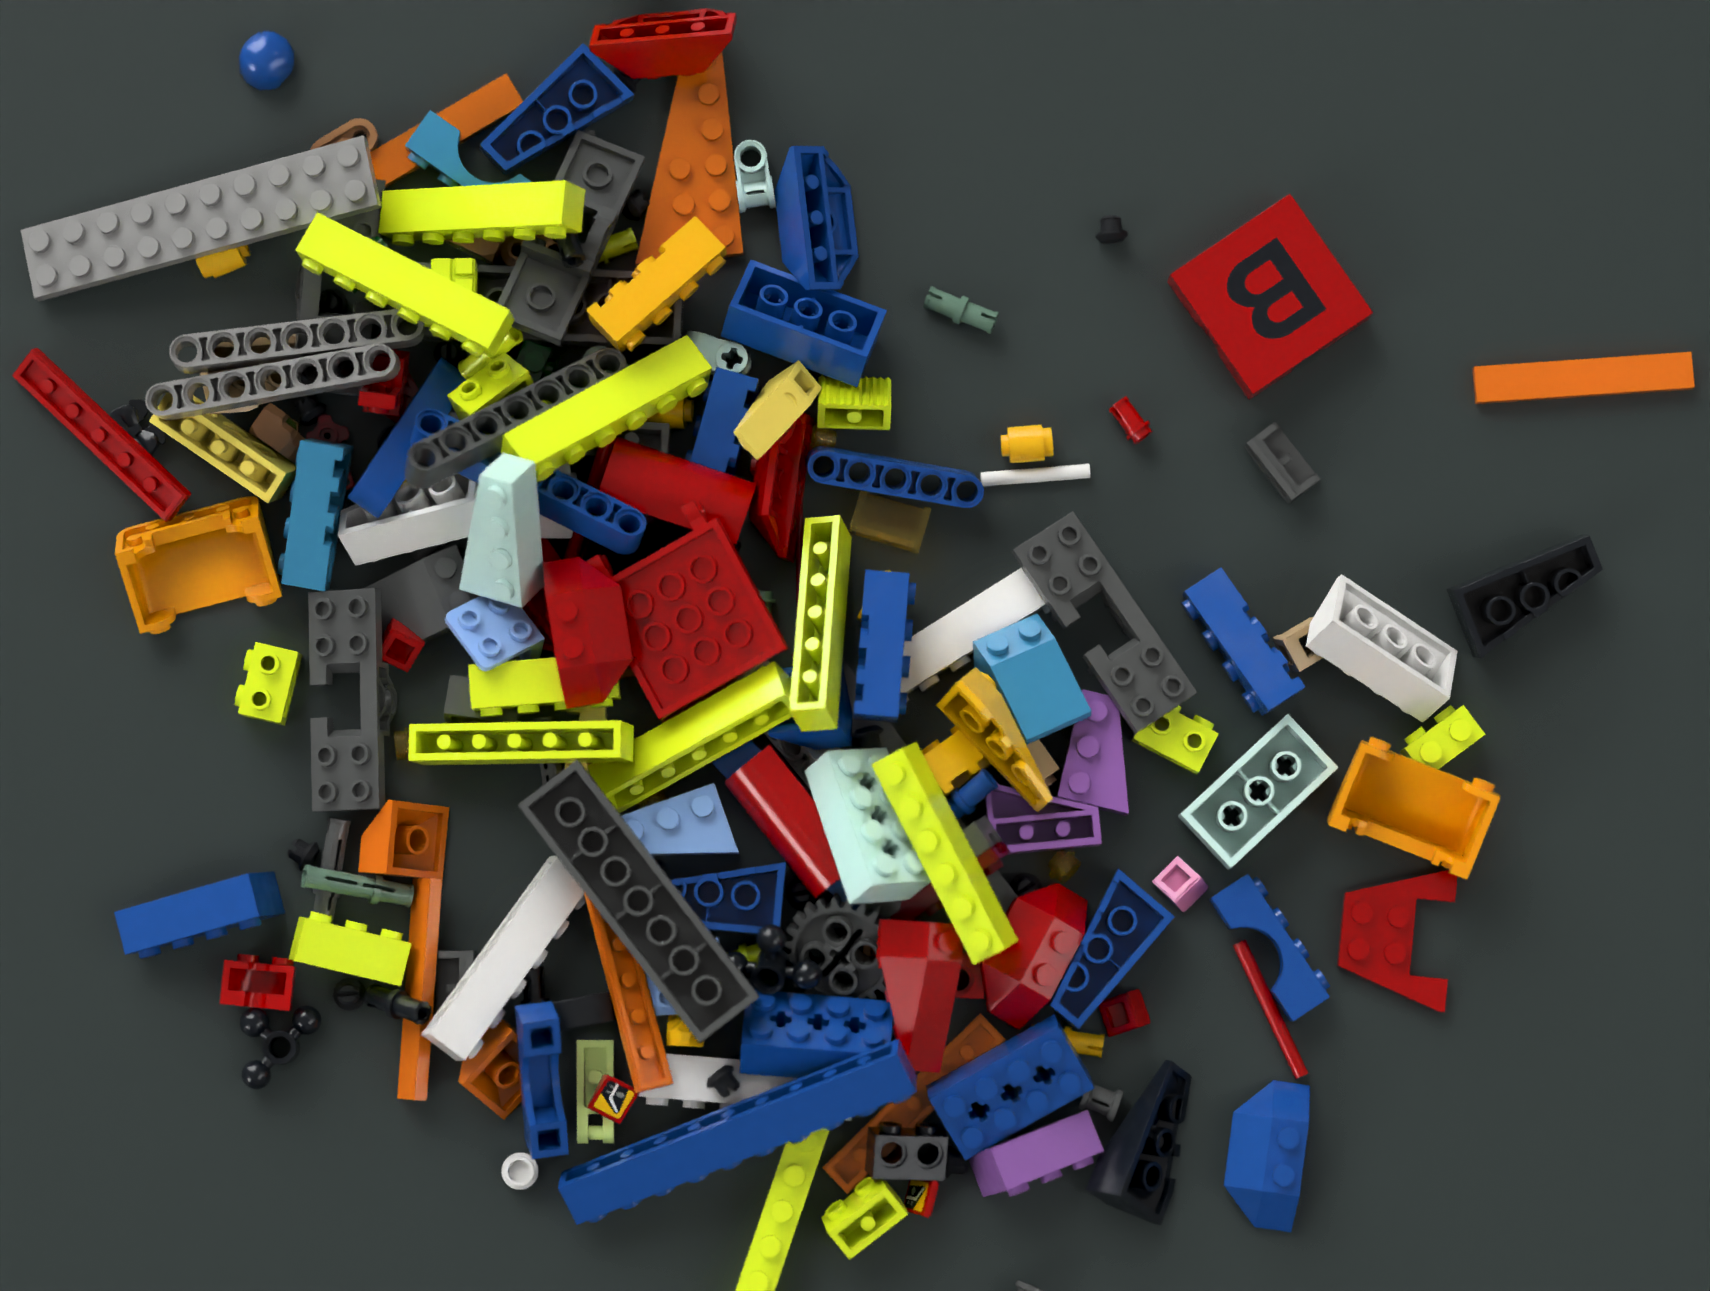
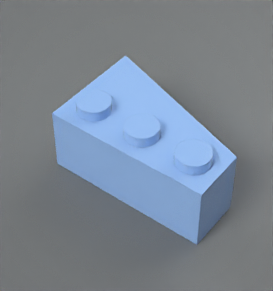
(684, 825)

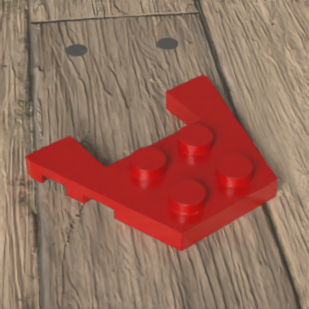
(1380, 931)

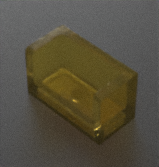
(889, 522)

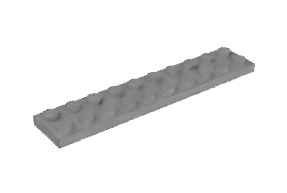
(200, 218)

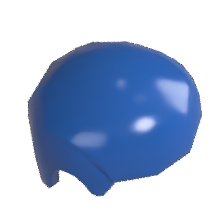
(266, 60)

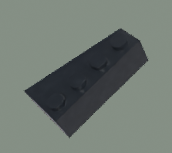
(1511, 596)

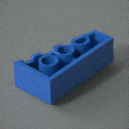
(566, 102)
(1240, 642)

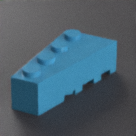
(315, 513)

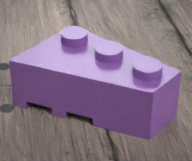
(1095, 759)
(1055, 827)
(1037, 1155)

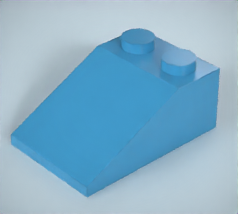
(1032, 677)

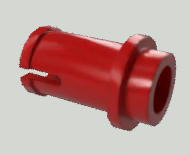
(1130, 420)

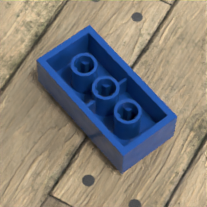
(816, 327)
(808, 1032)
(1007, 1110)

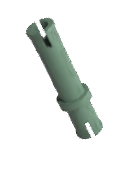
(373, 889)

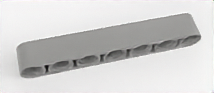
(279, 335)
(255, 377)

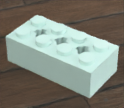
(1282, 792)
(863, 828)

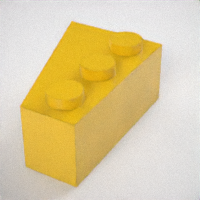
(954, 761)

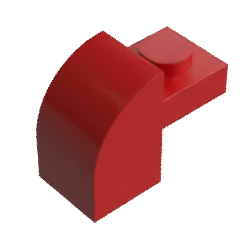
(386, 396)

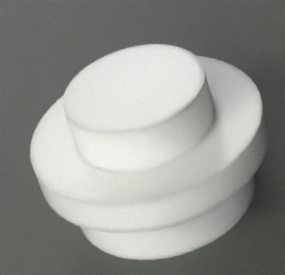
(520, 1171)

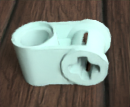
(753, 179)
(717, 350)

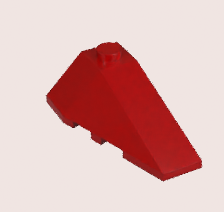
(921, 981)

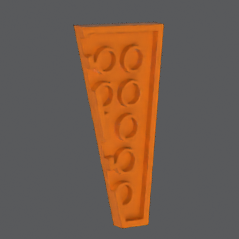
(695, 167)

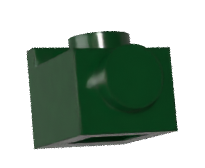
(537, 360)

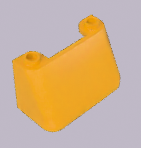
(197, 562)
(1414, 807)

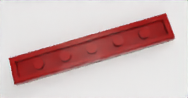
(101, 434)

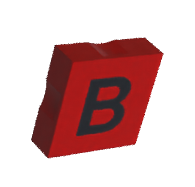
(1269, 296)

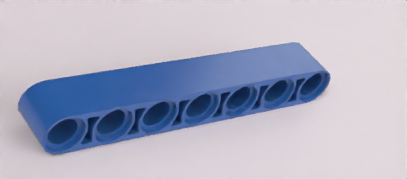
(570, 513)

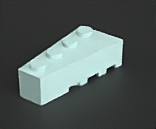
(505, 534)

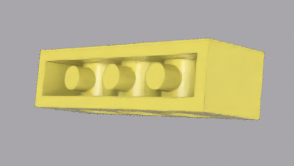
(230, 451)

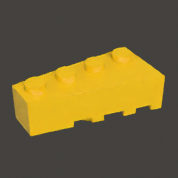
(658, 285)

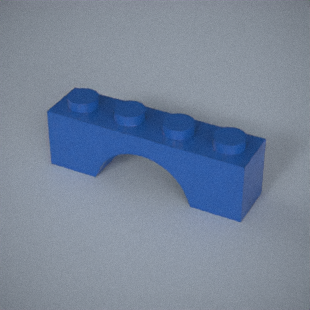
(1296, 986)
(539, 1077)

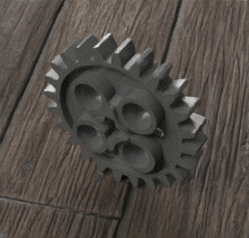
(815, 930)

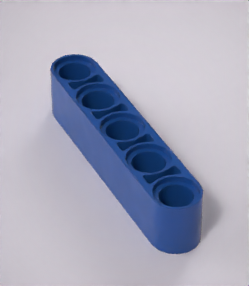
(387, 468)
(908, 488)

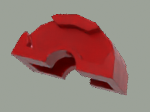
(258, 984)

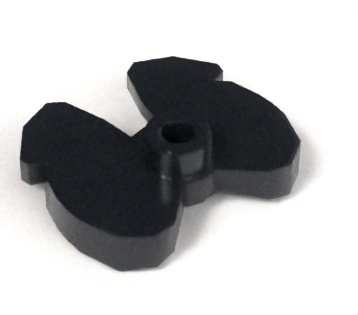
(129, 418)

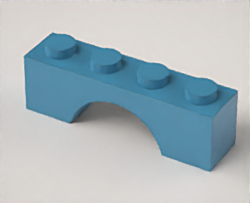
(437, 145)

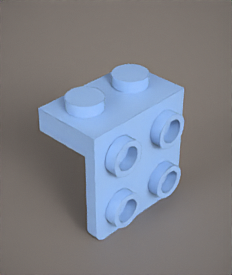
(494, 632)

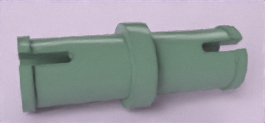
(961, 310)

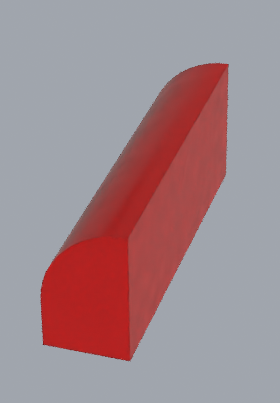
(664, 483)
(786, 818)

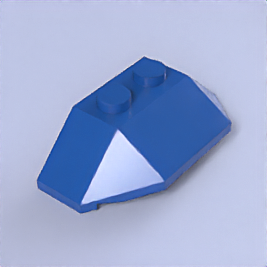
(815, 219)
(1269, 1154)

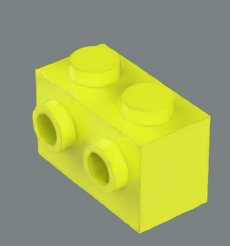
(489, 385)
(268, 683)
(1179, 739)
(1445, 740)
(863, 1215)

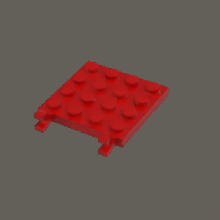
(693, 615)

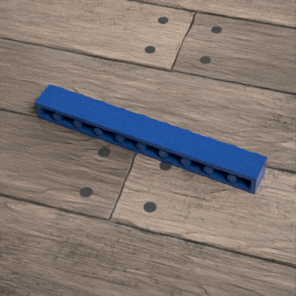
(738, 1132)

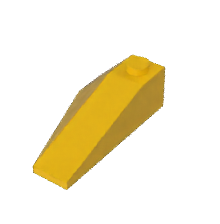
(986, 722)

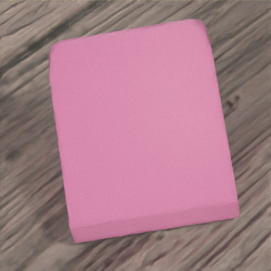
(1180, 884)

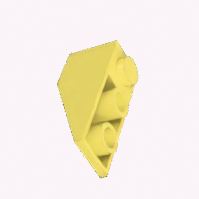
(776, 408)

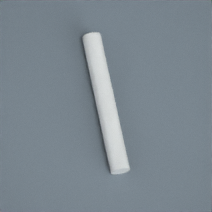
(1034, 475)

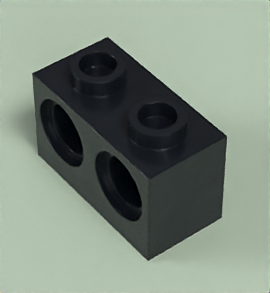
(904, 1161)

